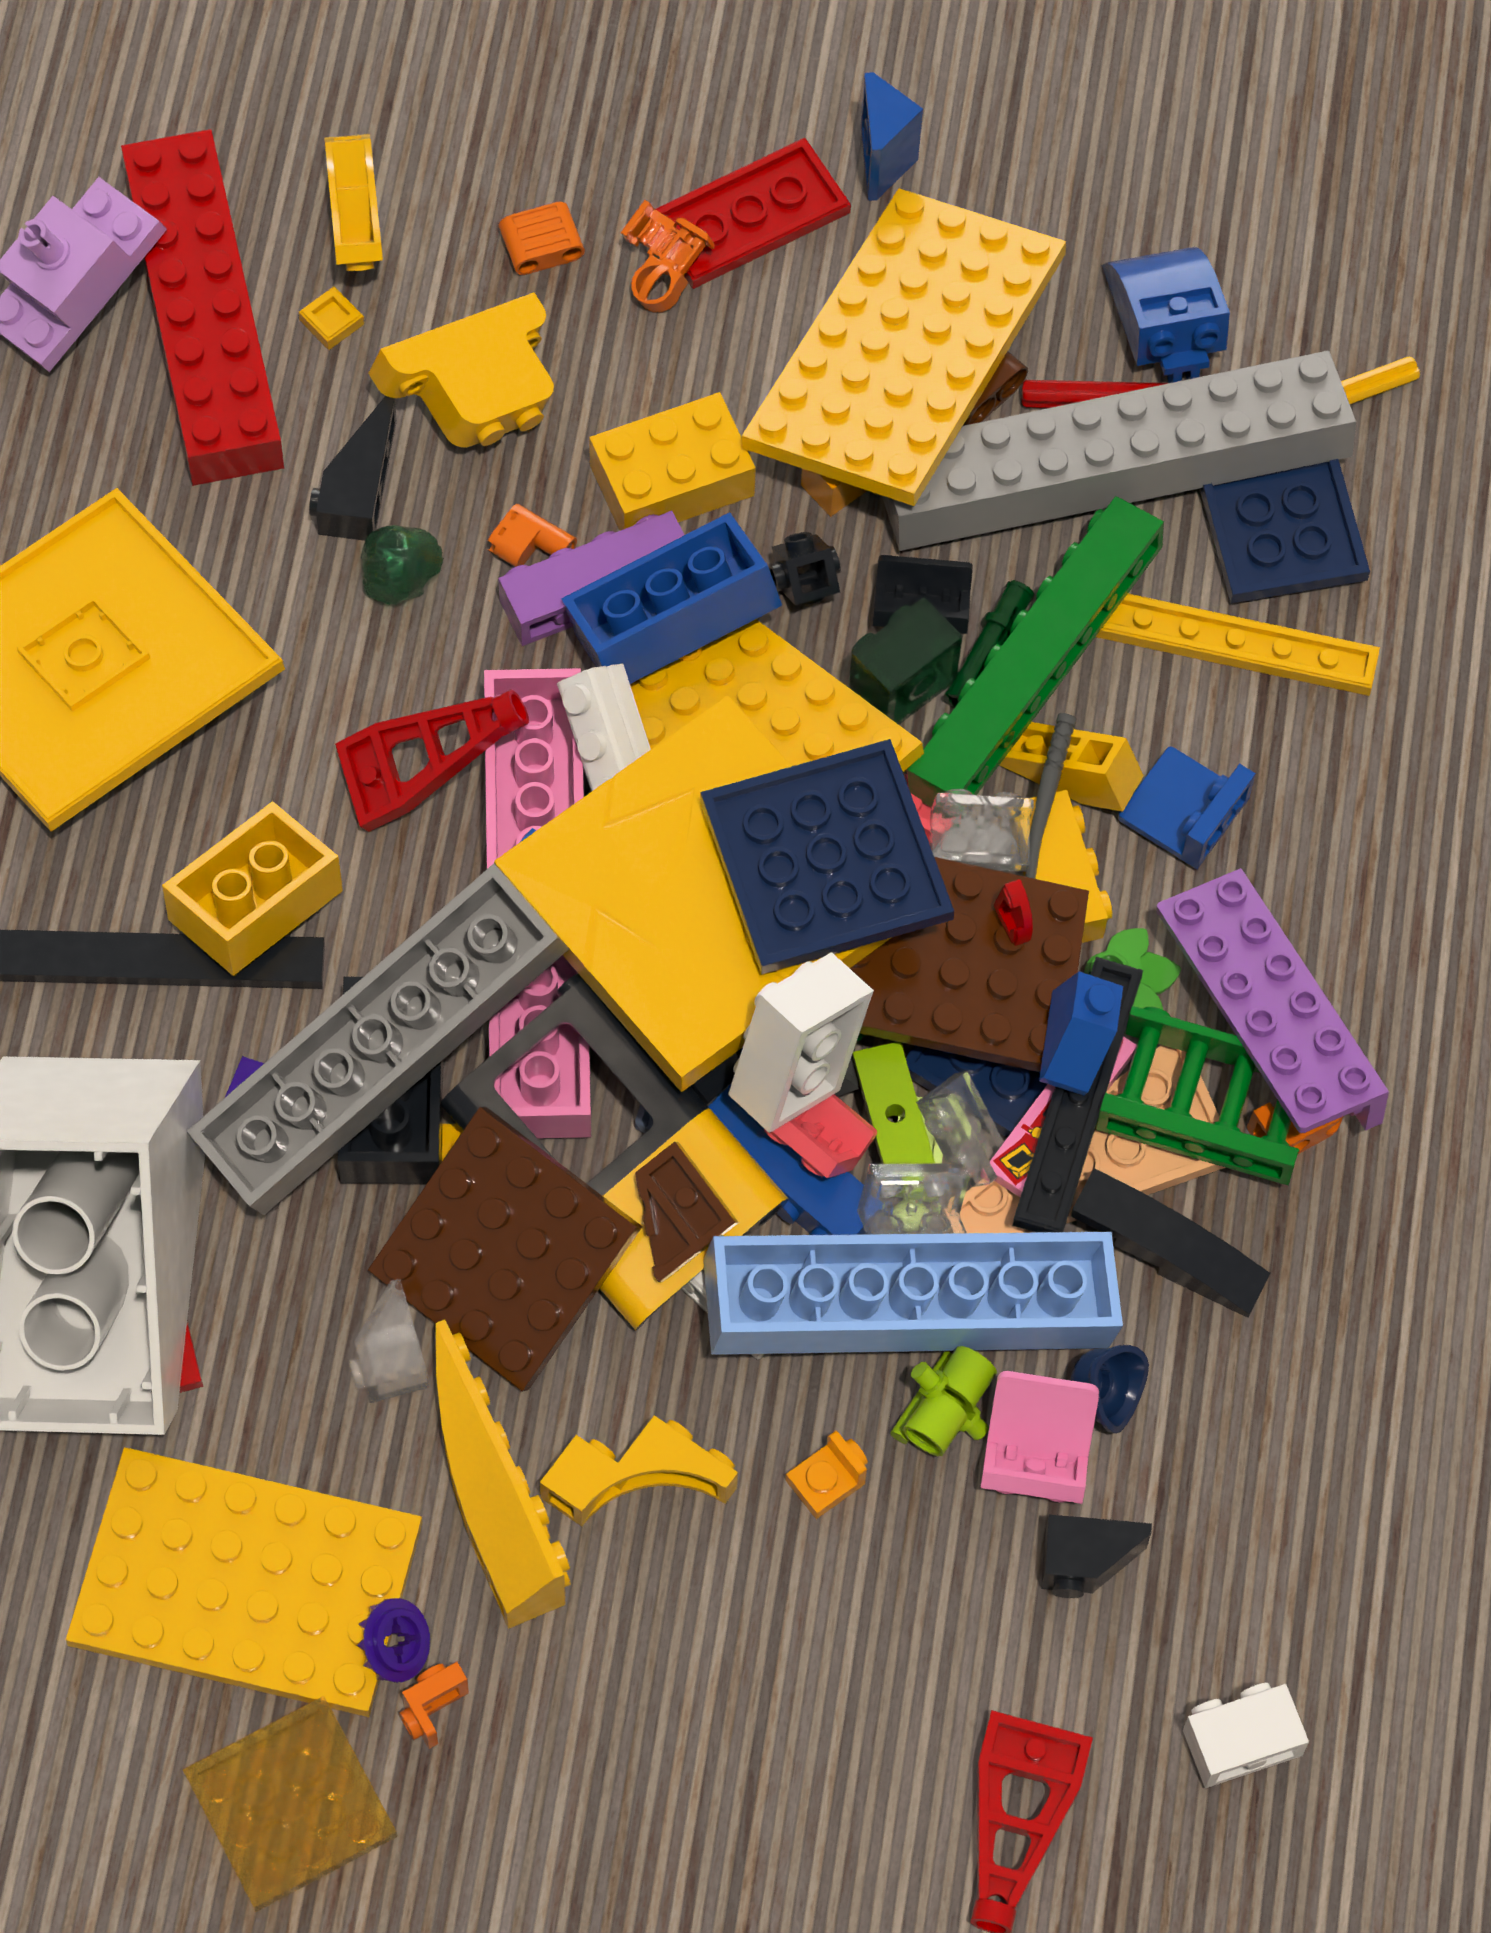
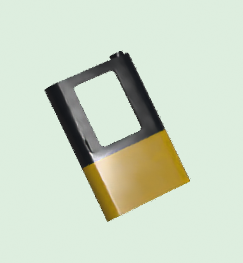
(676, 1117)

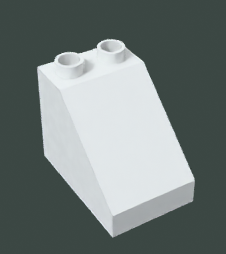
(96, 1240)

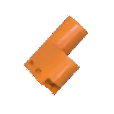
(523, 533)

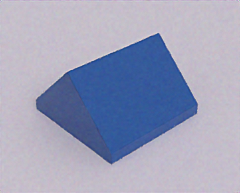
(889, 134)

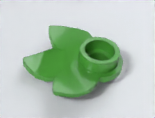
(1130, 949)

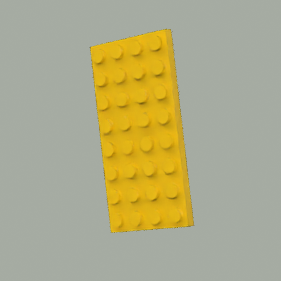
(904, 346)

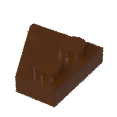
(679, 1210)

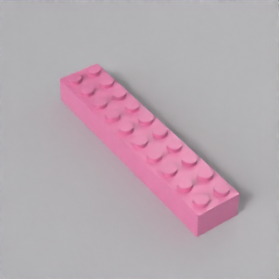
(528, 783)

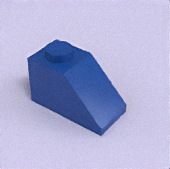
(1079, 1031)

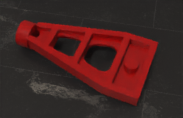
(370, 765)
(1034, 1753)

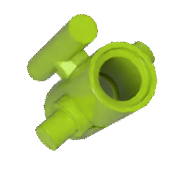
(946, 1401)

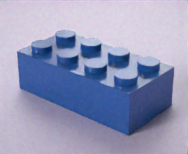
(673, 599)

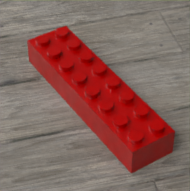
(204, 310)

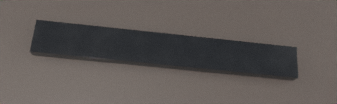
(151, 960)

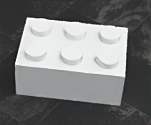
(799, 1041)

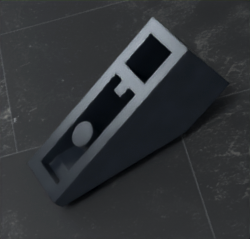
(355, 479)

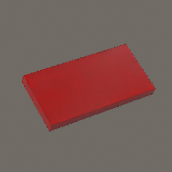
(759, 209)

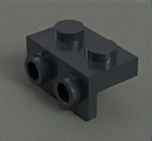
(910, 579)

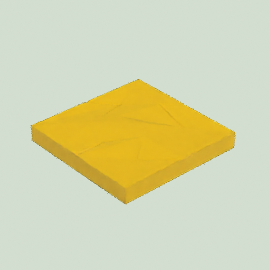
(647, 901)

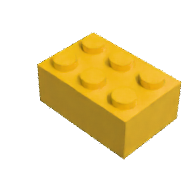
(673, 462)
(252, 888)

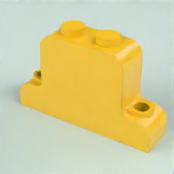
(474, 372)

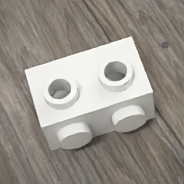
(1244, 1734)

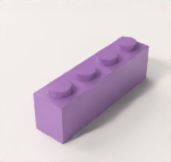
(534, 592)

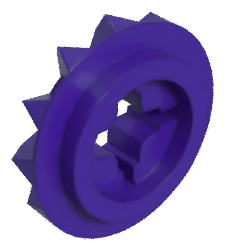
(401, 1660)

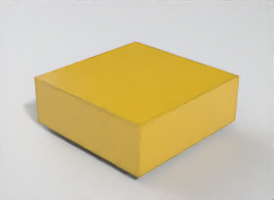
(331, 318)

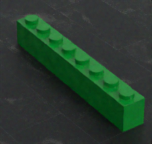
(1038, 652)

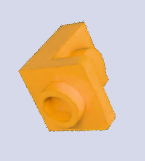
(829, 1474)

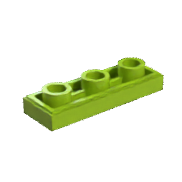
(888, 1093)

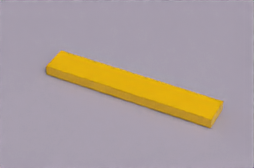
(1243, 643)

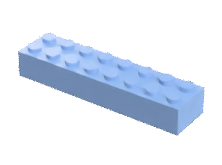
(911, 1292)

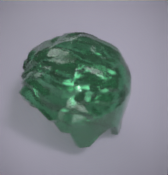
(399, 563)

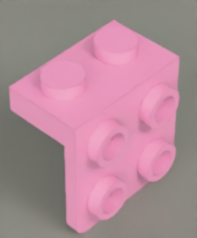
(1040, 1437)

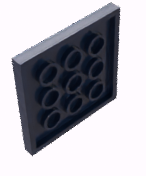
(826, 856)

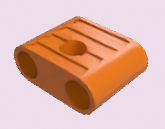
(541, 238)

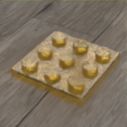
(290, 1803)

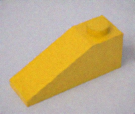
(1096, 771)

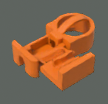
(675, 251)

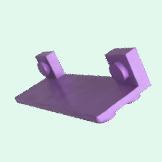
(1274, 1004)

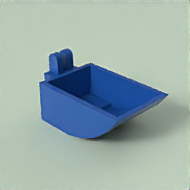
(1170, 309)

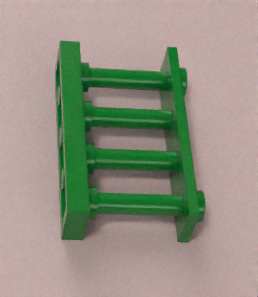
(1174, 1127)

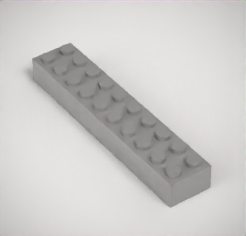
(1131, 448)

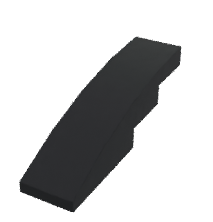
(1172, 1242)

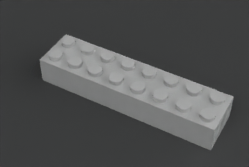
(377, 1040)

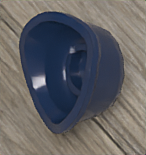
(1119, 1376)

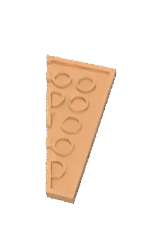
(1139, 1165)

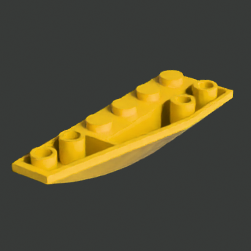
(493, 1495)

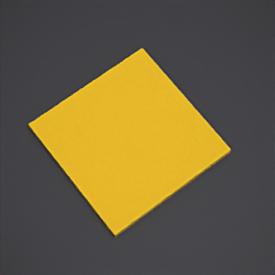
(110, 657)

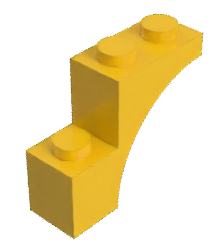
(353, 201)
(661, 1455)

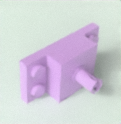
(70, 268)

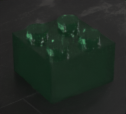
(906, 661)

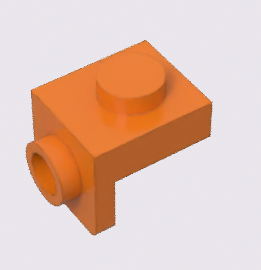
(434, 1691)

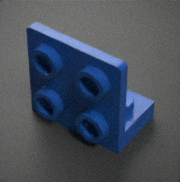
(1186, 805)

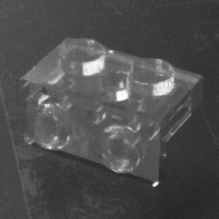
(982, 829)
(962, 1127)
(913, 1198)

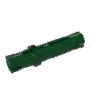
(995, 631)

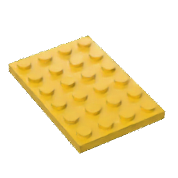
(778, 689)
(241, 1580)

